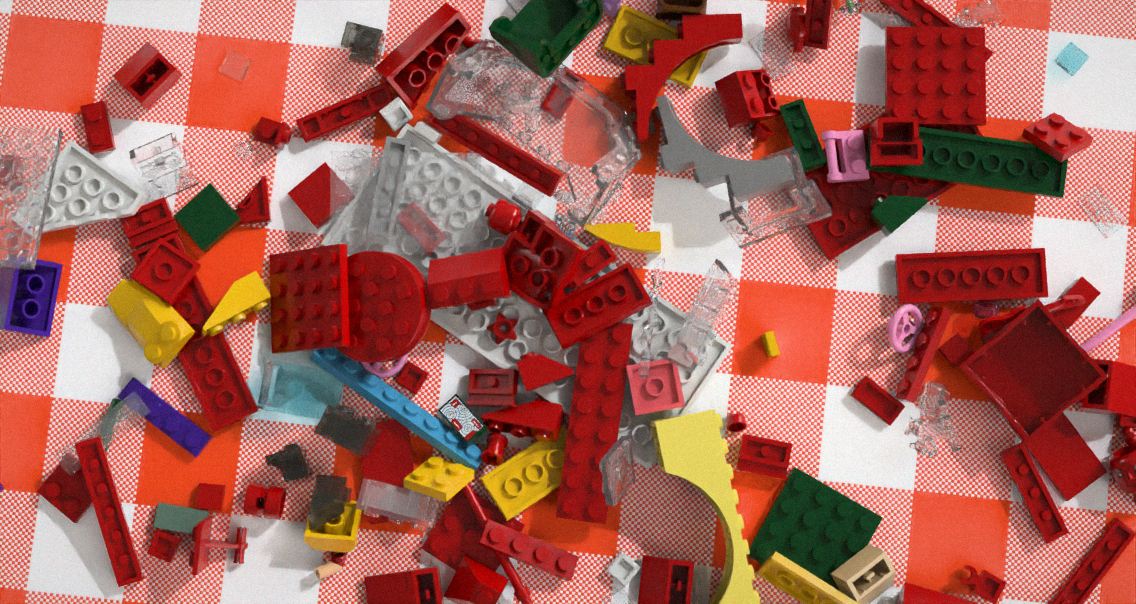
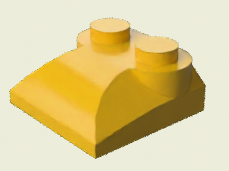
(338, 534)

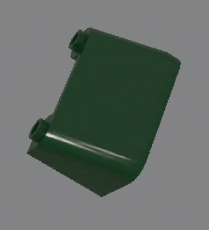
(546, 31)

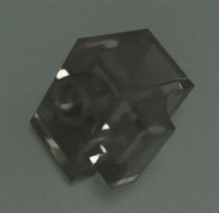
(364, 42)
(292, 462)

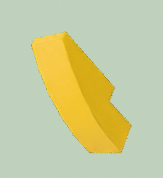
(625, 238)

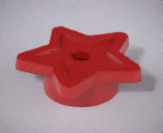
(501, 335)

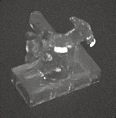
(519, 104)
(933, 431)

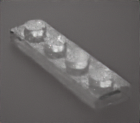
(109, 426)

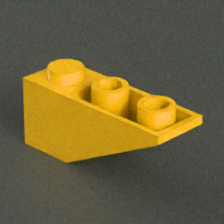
(242, 297)

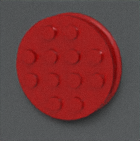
(385, 307)

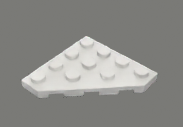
(88, 192)

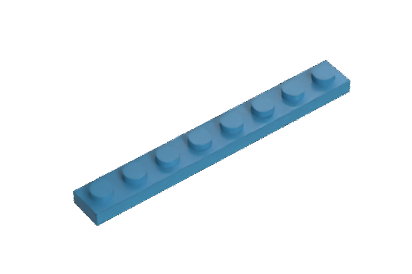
(398, 406)

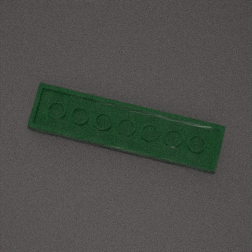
(983, 163)

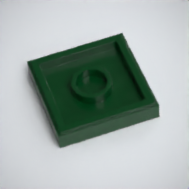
(207, 217)

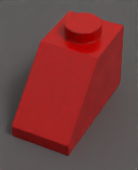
(541, 371)

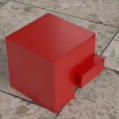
(895, 142)

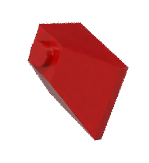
(475, 584)

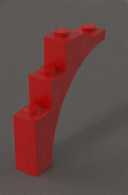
(697, 35)

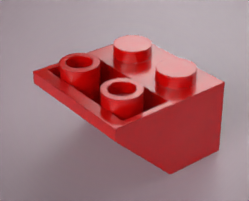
(147, 75)
(747, 97)
(1115, 394)
(665, 580)

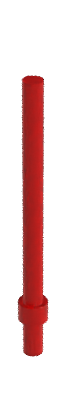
(521, 593)

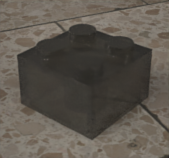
(348, 430)

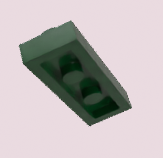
(803, 135)

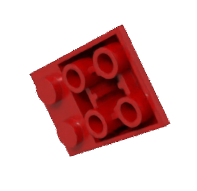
(405, 587)

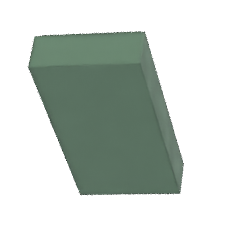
(178, 517)

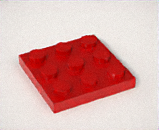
(459, 533)

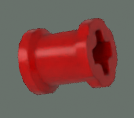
(495, 445)

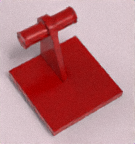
(201, 536)

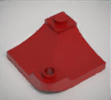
(540, 260)

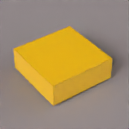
(770, 344)

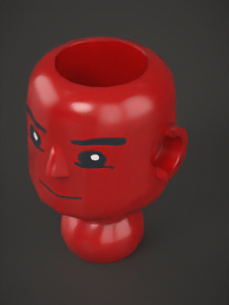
(1123, 468)

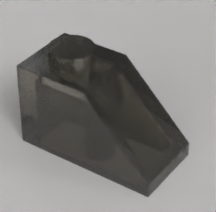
(328, 499)

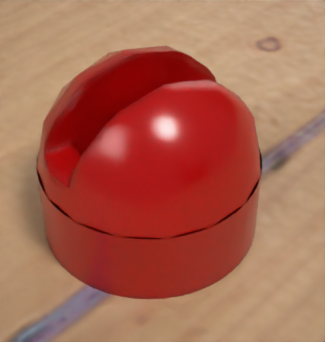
(760, 131)
(736, 422)

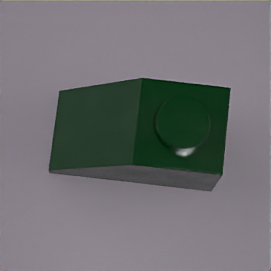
(894, 211)

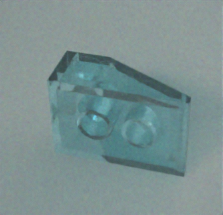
(298, 389)

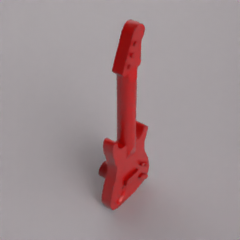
(992, 325)

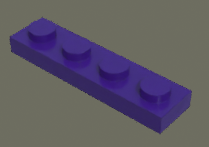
(169, 419)

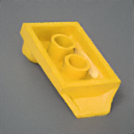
(150, 322)

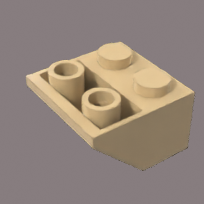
(865, 575)

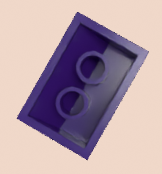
(29, 298)

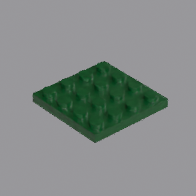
(814, 527)

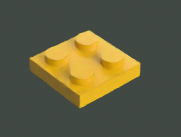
(439, 478)

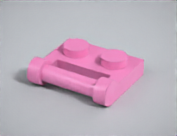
(851, 155)

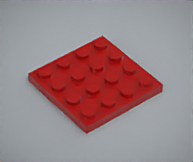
(936, 75)
(309, 299)

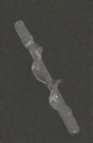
(653, 318)

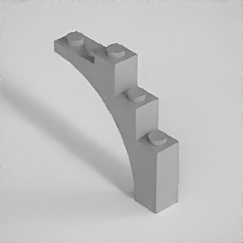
(746, 177)

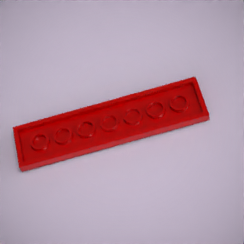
(209, 358)
(593, 422)

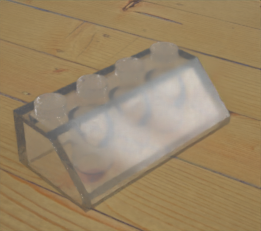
(702, 317)

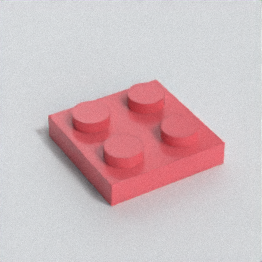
(657, 392)

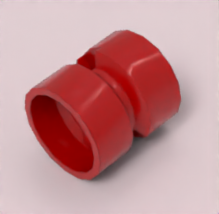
(273, 502)

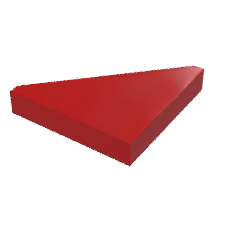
(256, 205)

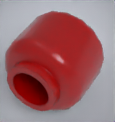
(504, 216)

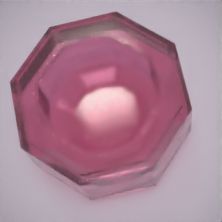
(985, 309)

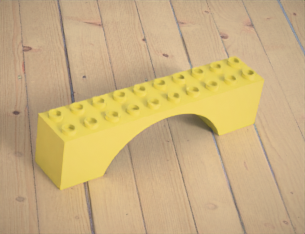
(694, 451)

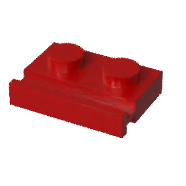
(149, 223)
(492, 387)
(764, 456)

